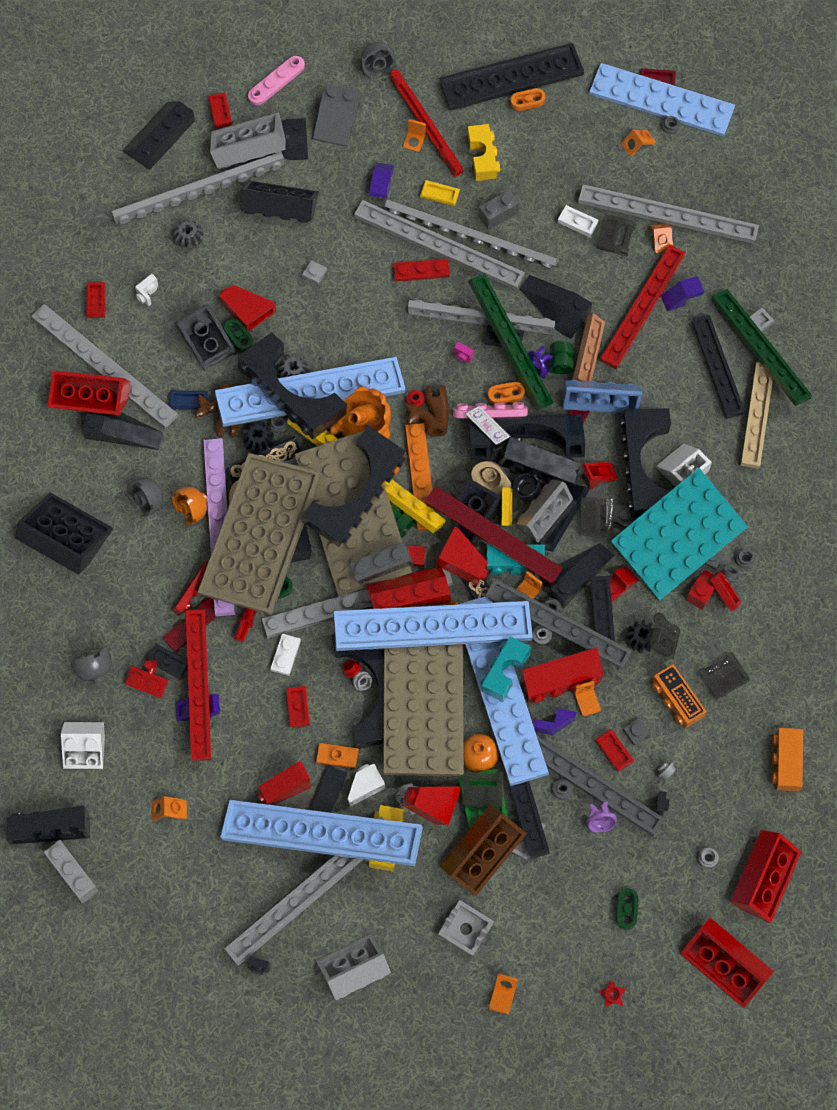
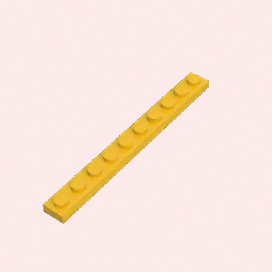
(396, 493)

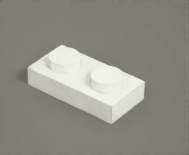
(578, 221)
(285, 654)

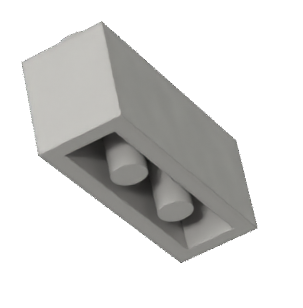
(71, 871)

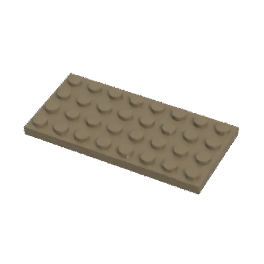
(342, 480)
(259, 534)
(423, 711)

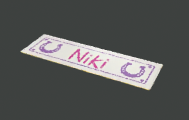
(487, 425)

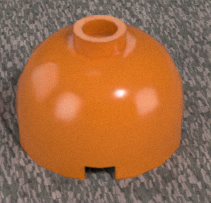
(190, 501)
(480, 753)

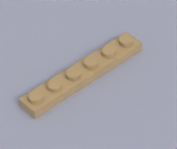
(757, 417)

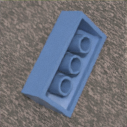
(601, 396)

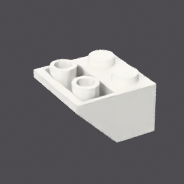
(683, 463)
(83, 745)

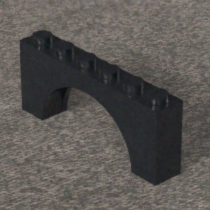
(309, 414)
(639, 428)
(563, 431)
(338, 521)
(370, 730)

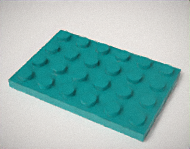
(679, 533)

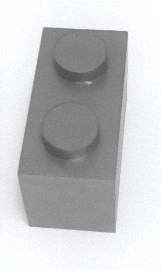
(498, 209)

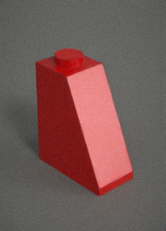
(246, 306)
(462, 558)
(285, 785)
(432, 803)

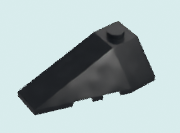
(296, 139)
(557, 304)
(121, 430)
(480, 500)
(577, 574)

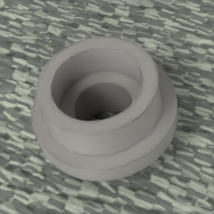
(541, 640)
(367, 681)
(666, 770)
(708, 851)

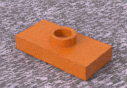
(337, 755)

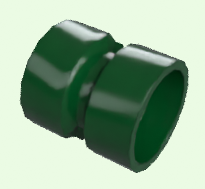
(561, 357)
(403, 520)

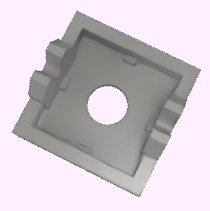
(465, 914)

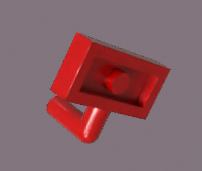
(147, 680)

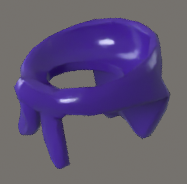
(540, 361)

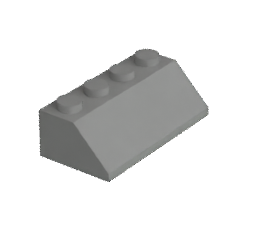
(247, 141)

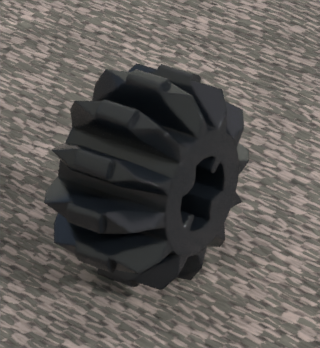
(256, 442)
(633, 636)

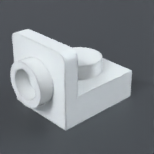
(146, 287)

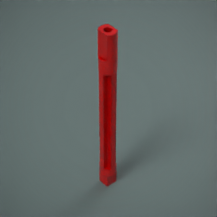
(422, 116)

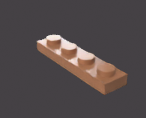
(589, 348)

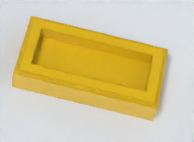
(440, 193)
(507, 499)

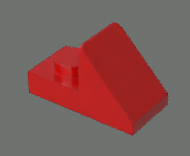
(598, 472)
(621, 582)

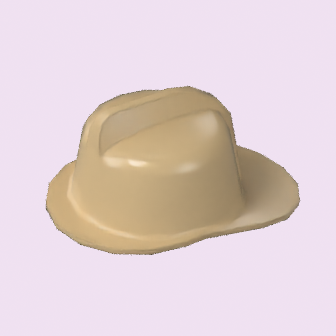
(490, 471)

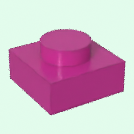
(463, 353)

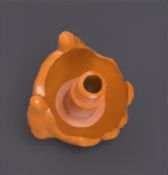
(364, 409)

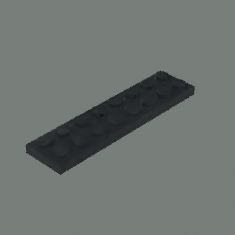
(511, 76)

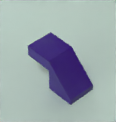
(381, 180)
(682, 291)
(182, 708)
(562, 719)

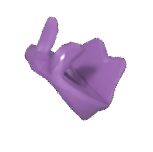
(601, 818)

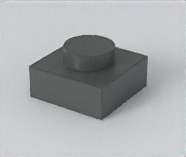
(636, 731)

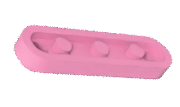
(276, 80)
(518, 409)

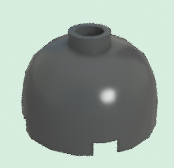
(380, 56)
(144, 492)
(93, 666)

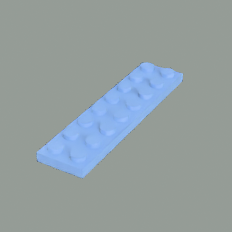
(662, 99)

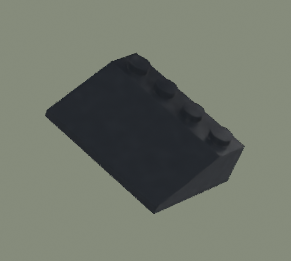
(62, 533)

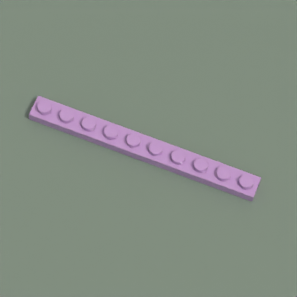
(216, 502)

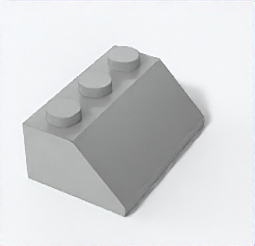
(545, 510)
(353, 967)

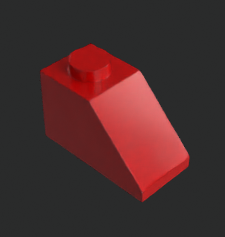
(701, 591)

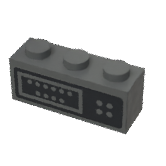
(381, 563)

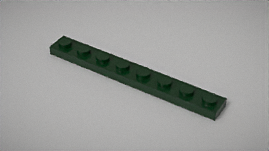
(510, 342)
(761, 347)

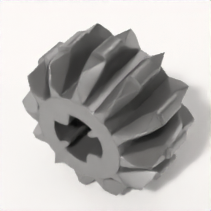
(181, 236)
(291, 363)

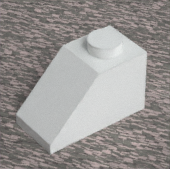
(365, 784)

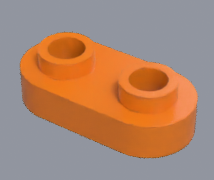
(527, 99)
(505, 392)

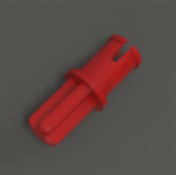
(244, 624)

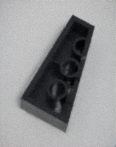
(531, 459)
(49, 826)

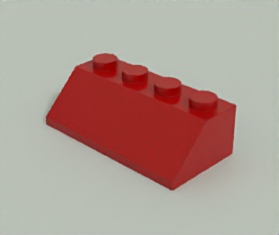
(88, 393)
(411, 590)
(561, 675)
(766, 875)
(727, 962)

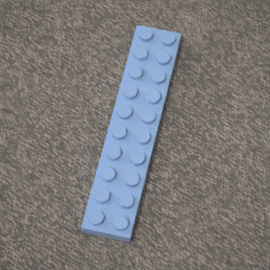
(249, 404)
(432, 625)
(509, 718)
(322, 832)

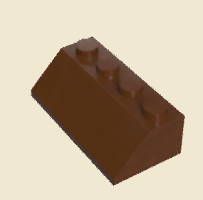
(483, 850)

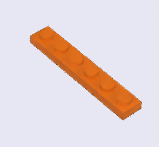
(419, 464)

